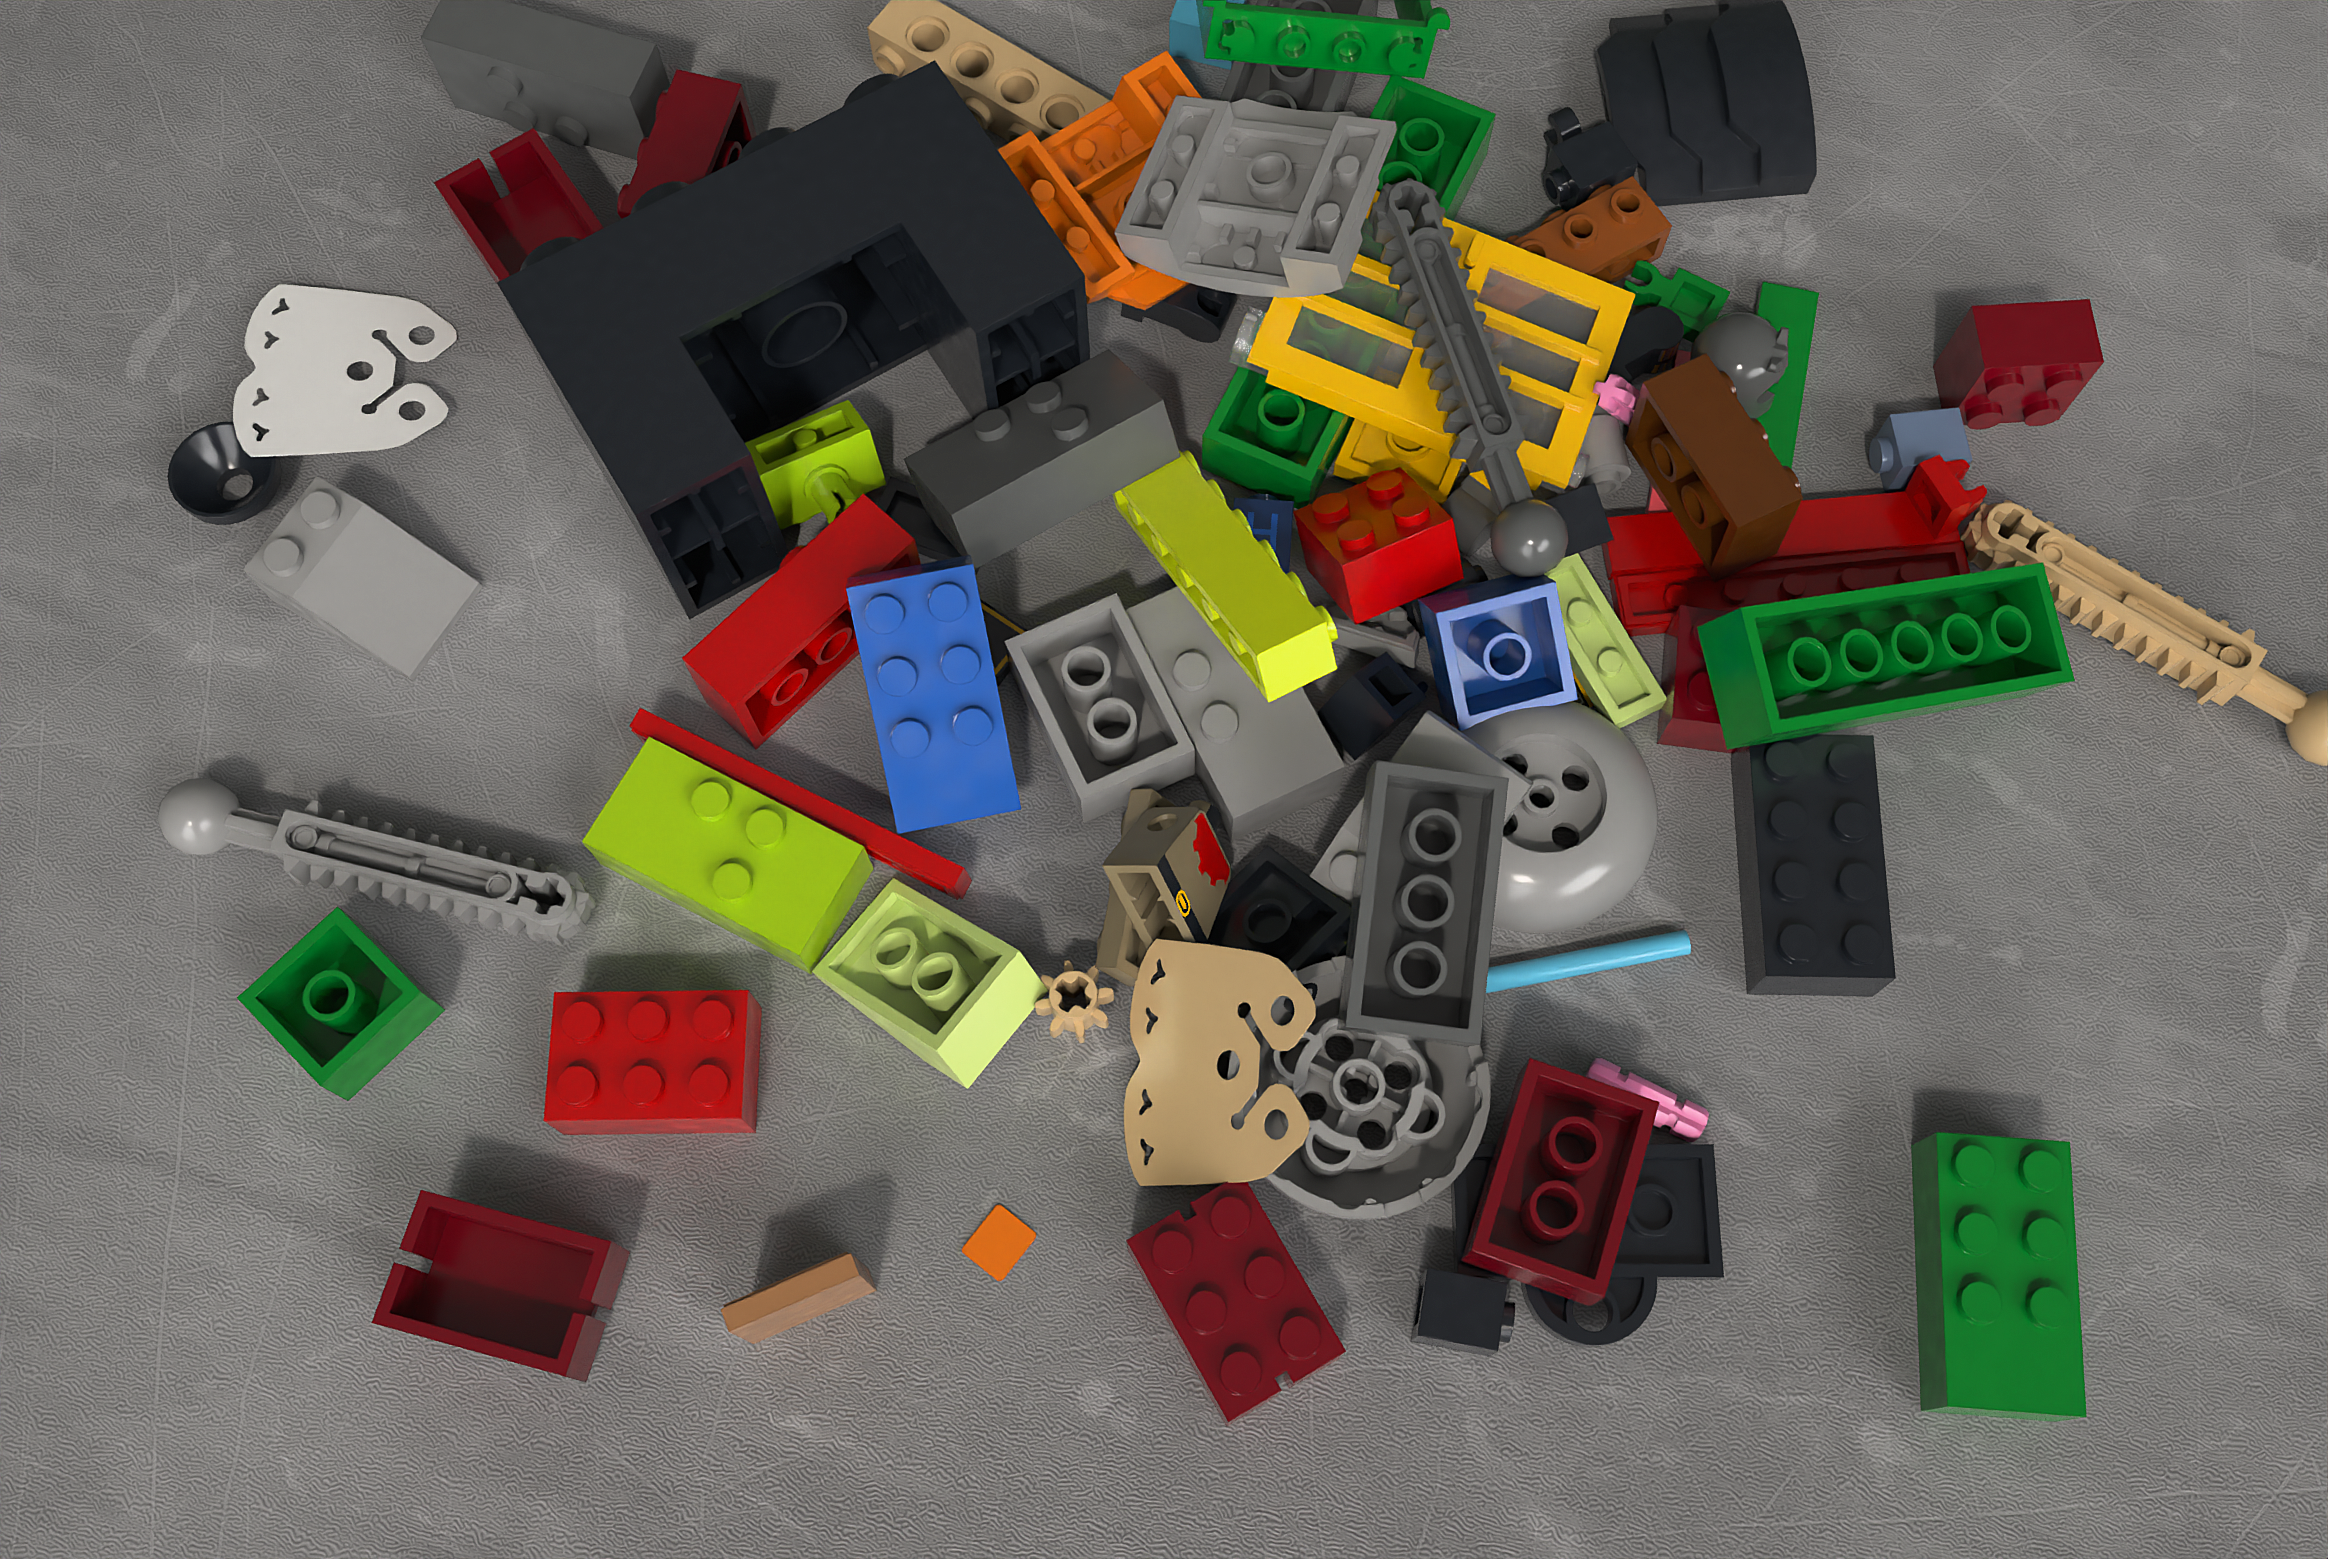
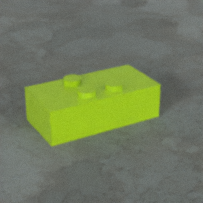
(729, 854)

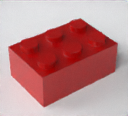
(653, 1062)

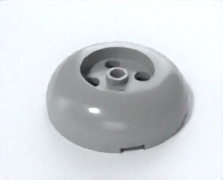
(1613, 817)
(1426, 1126)

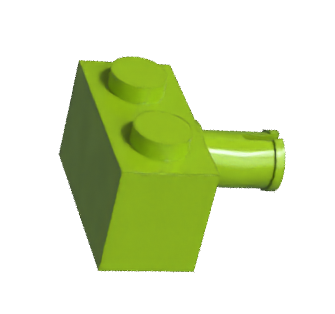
(817, 464)

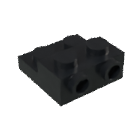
(1281, 914)

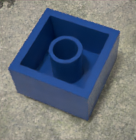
(1497, 648)

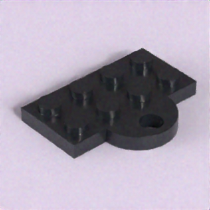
(1666, 1236)

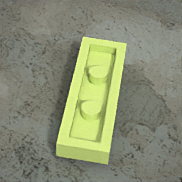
(1602, 650)

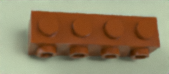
(1603, 233)

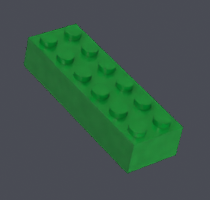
(1883, 654)

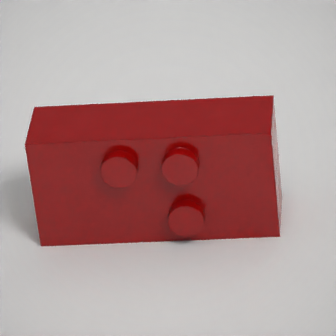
(796, 625)

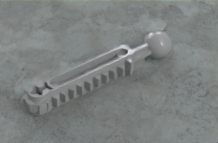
(325, 848)

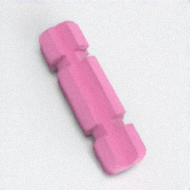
(1617, 397)
(1685, 1119)

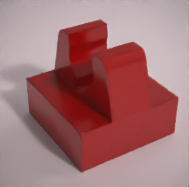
(1940, 496)

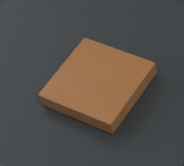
(798, 1298)

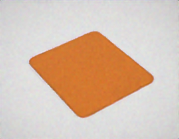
(999, 1242)

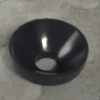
(206, 464)

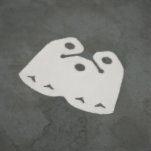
(305, 375)

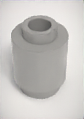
(1607, 453)

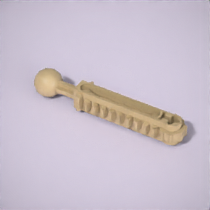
(2147, 621)

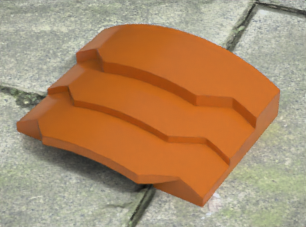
(1089, 172)

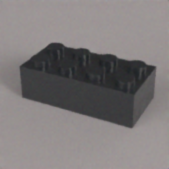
(1812, 867)

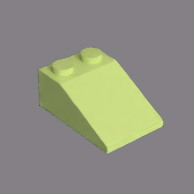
(932, 981)

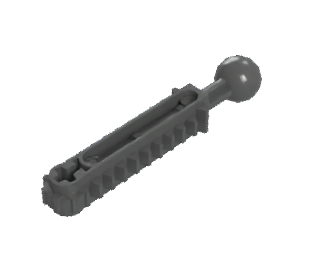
(1407, 220)

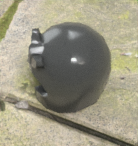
(1749, 353)

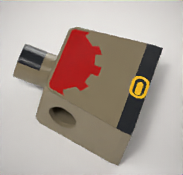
(1171, 873)

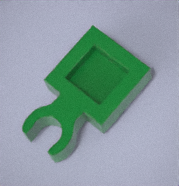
(1687, 295)

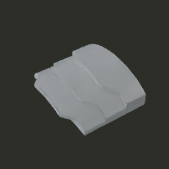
(1255, 196)

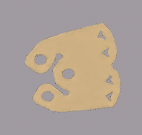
(1180, 1058)

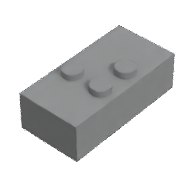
(1249, 752)

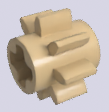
(1071, 984)

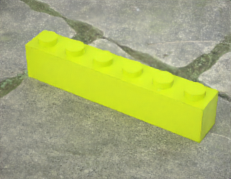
(1230, 577)

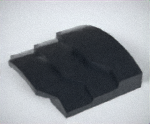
(1712, 101)

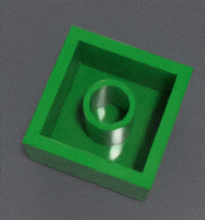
(341, 1004)

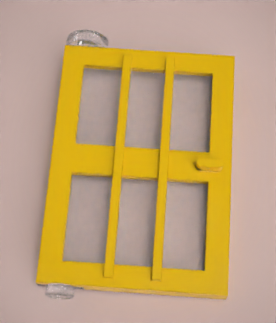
(1360, 359)

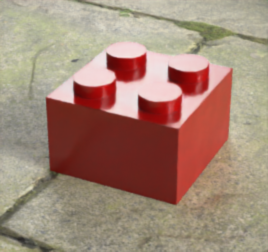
(1379, 544)

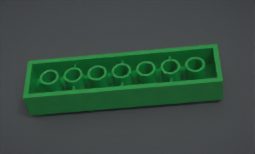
(1286, 441)

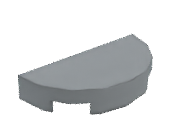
(1381, 634)

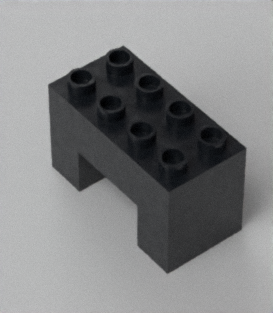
(784, 290)

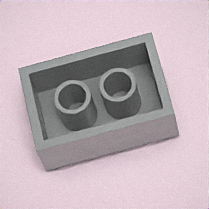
(1100, 707)

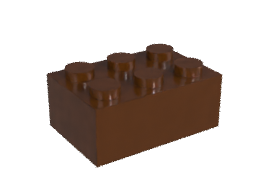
(1712, 466)

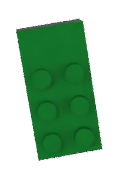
(1997, 1278)

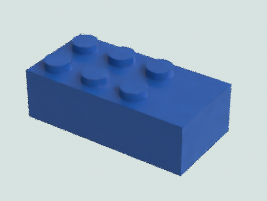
(933, 693)

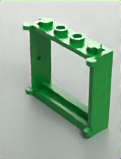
(1323, 38)

